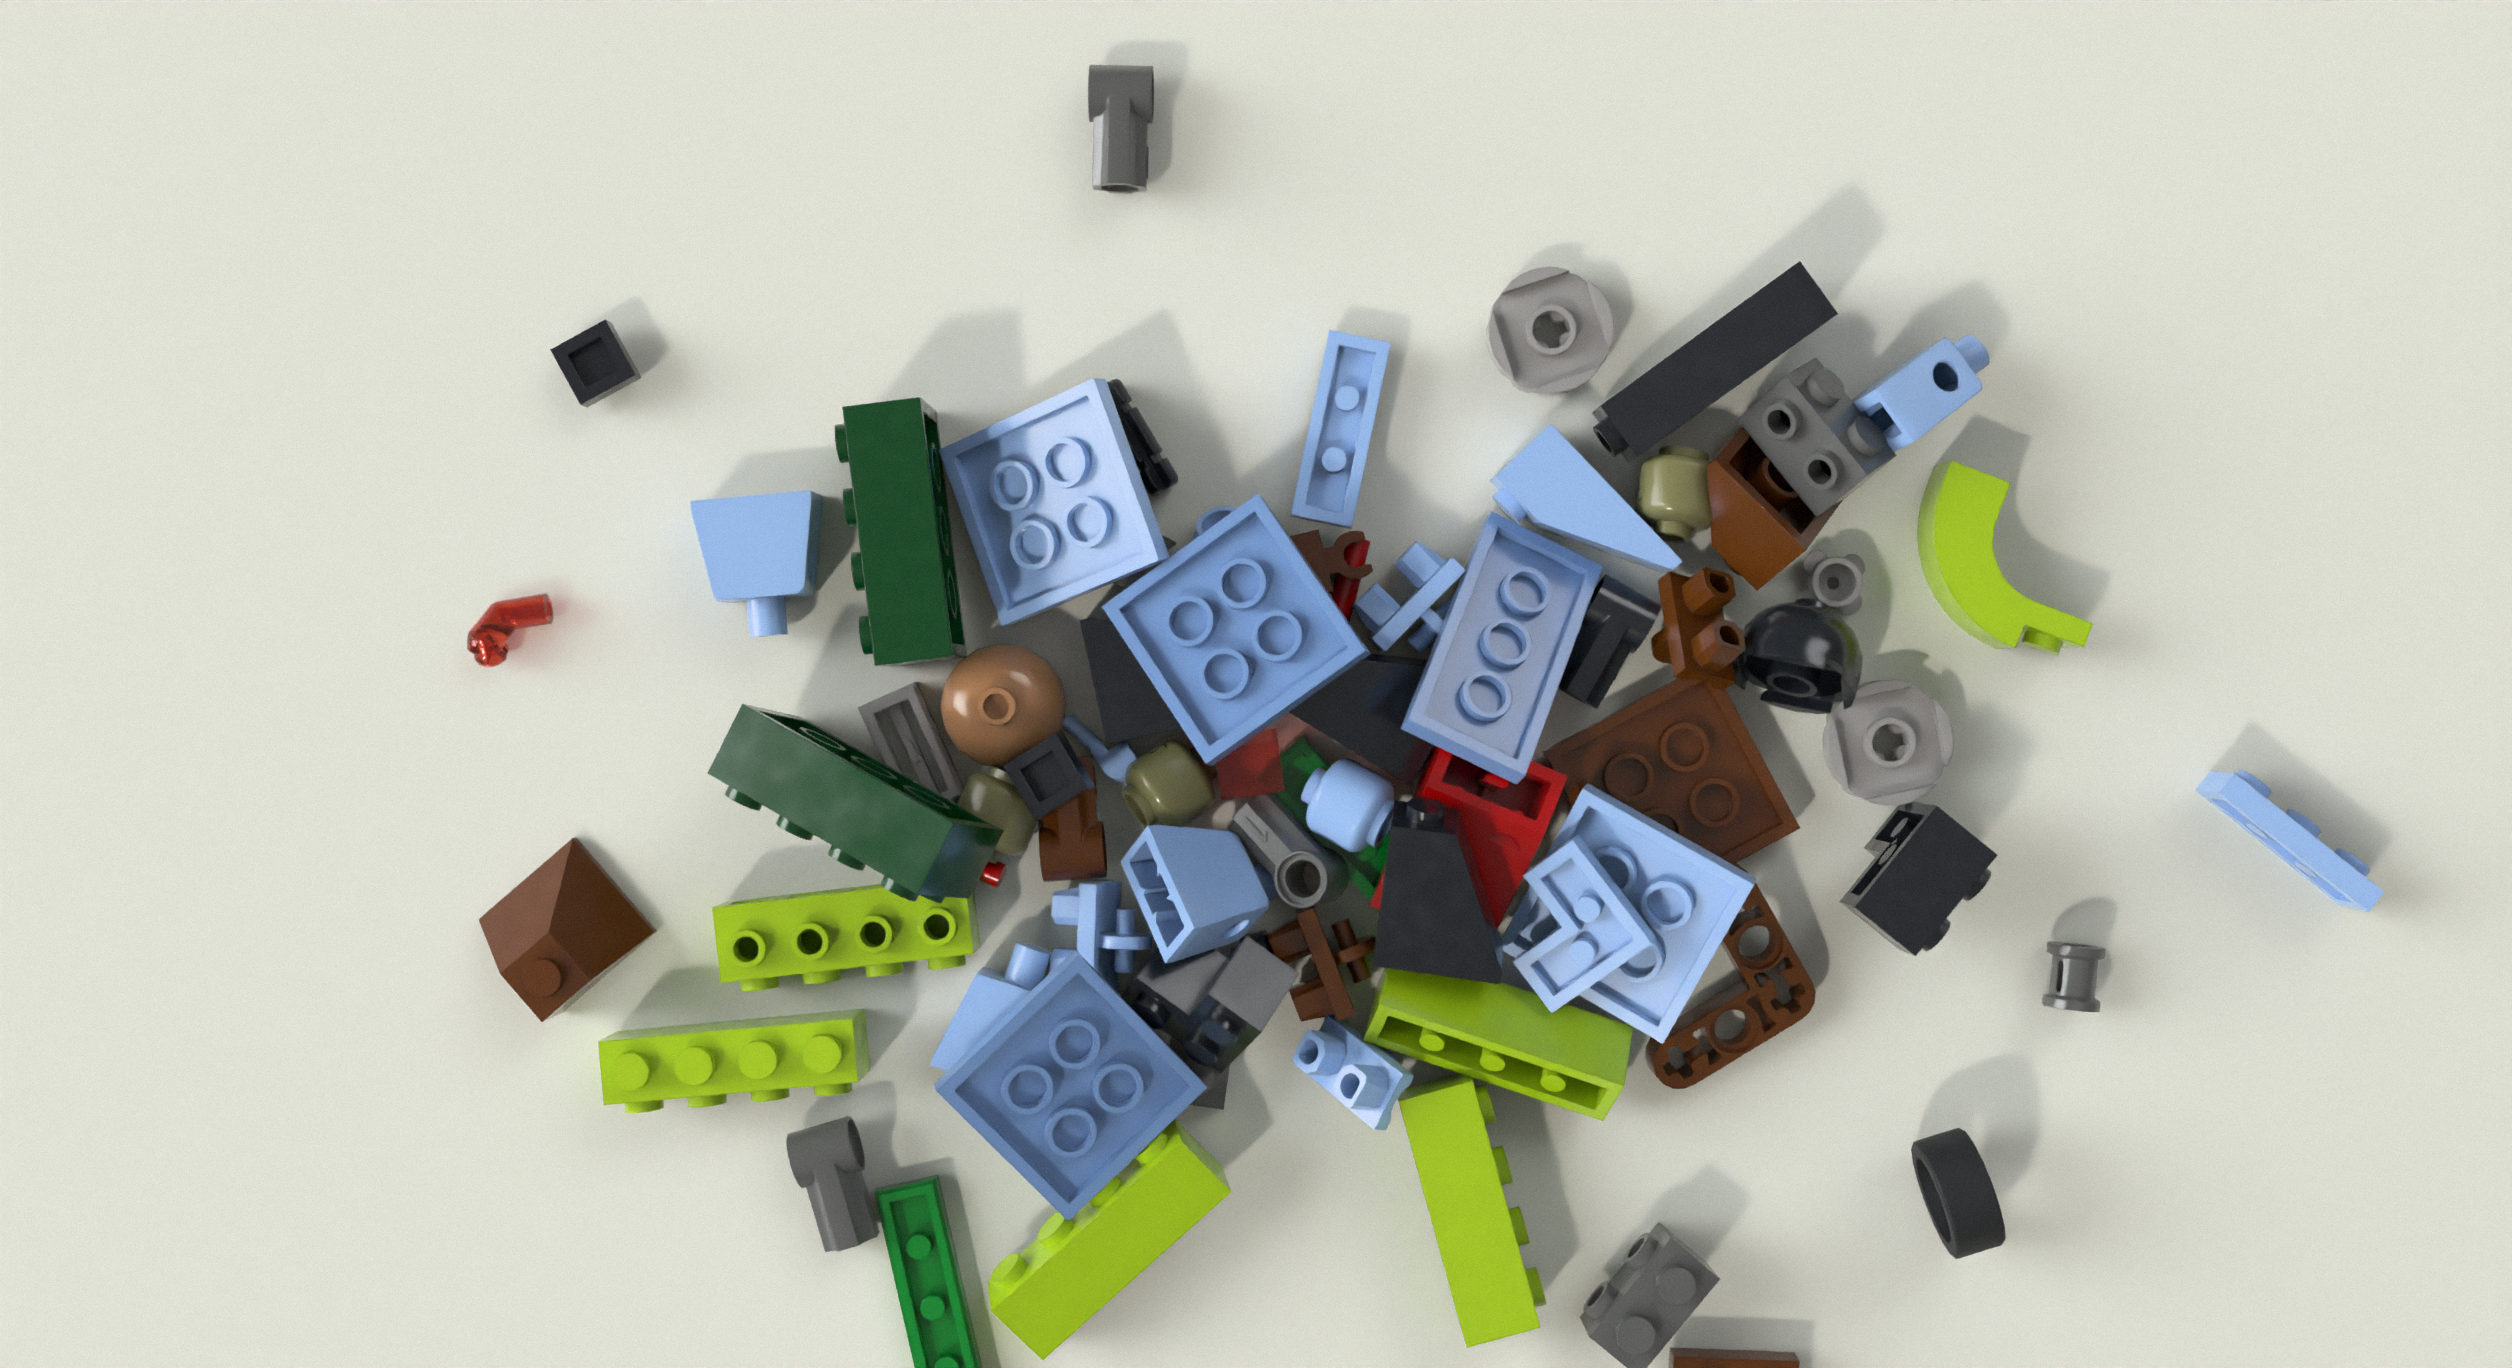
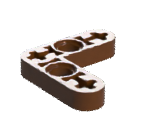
(1751, 995)

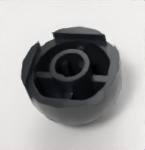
(1800, 657)

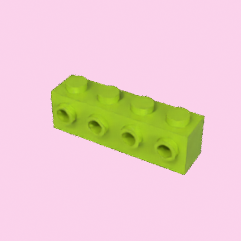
(838, 931)
(1503, 1038)
(734, 1057)
(1469, 1208)
(1108, 1243)

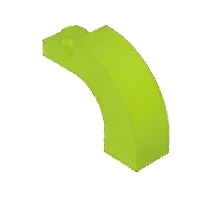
(1962, 570)

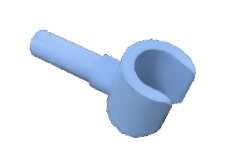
(1112, 761)

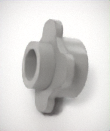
(1848, 574)

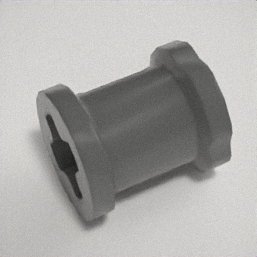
(2073, 976)

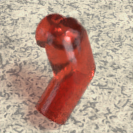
(500, 620)

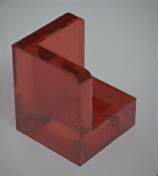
(1252, 768)

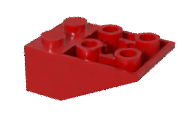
(1499, 818)

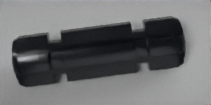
(1155, 472)

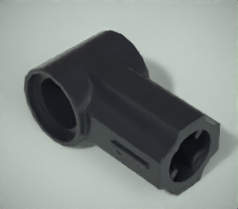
(1611, 628)

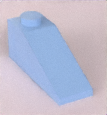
(1568, 497)

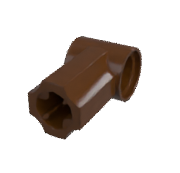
(1073, 838)

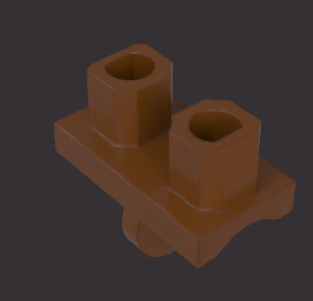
(1695, 631)
(1326, 992)

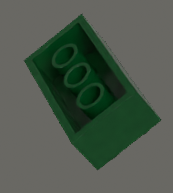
(902, 533)
(854, 804)

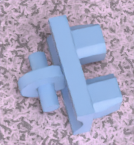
(1390, 620)
(1104, 929)
(1353, 1070)

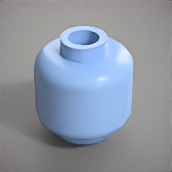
(1349, 805)

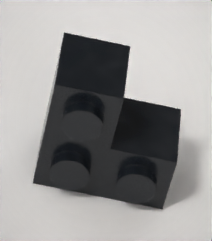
(1918, 876)
(1211, 1000)

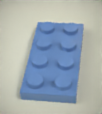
(1502, 648)

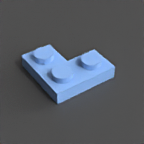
(1595, 930)

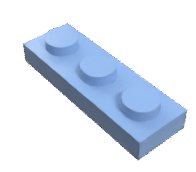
(1340, 429)
(2291, 838)

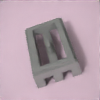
(930, 729)

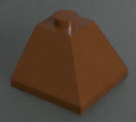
(1756, 513)
(562, 930)

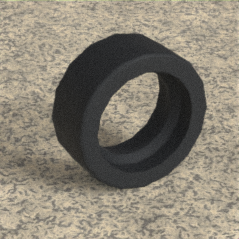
(1958, 1193)

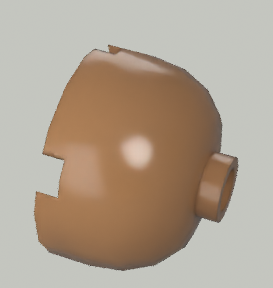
(1002, 703)

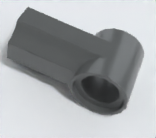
(1120, 113)
(1285, 849)
(830, 1166)

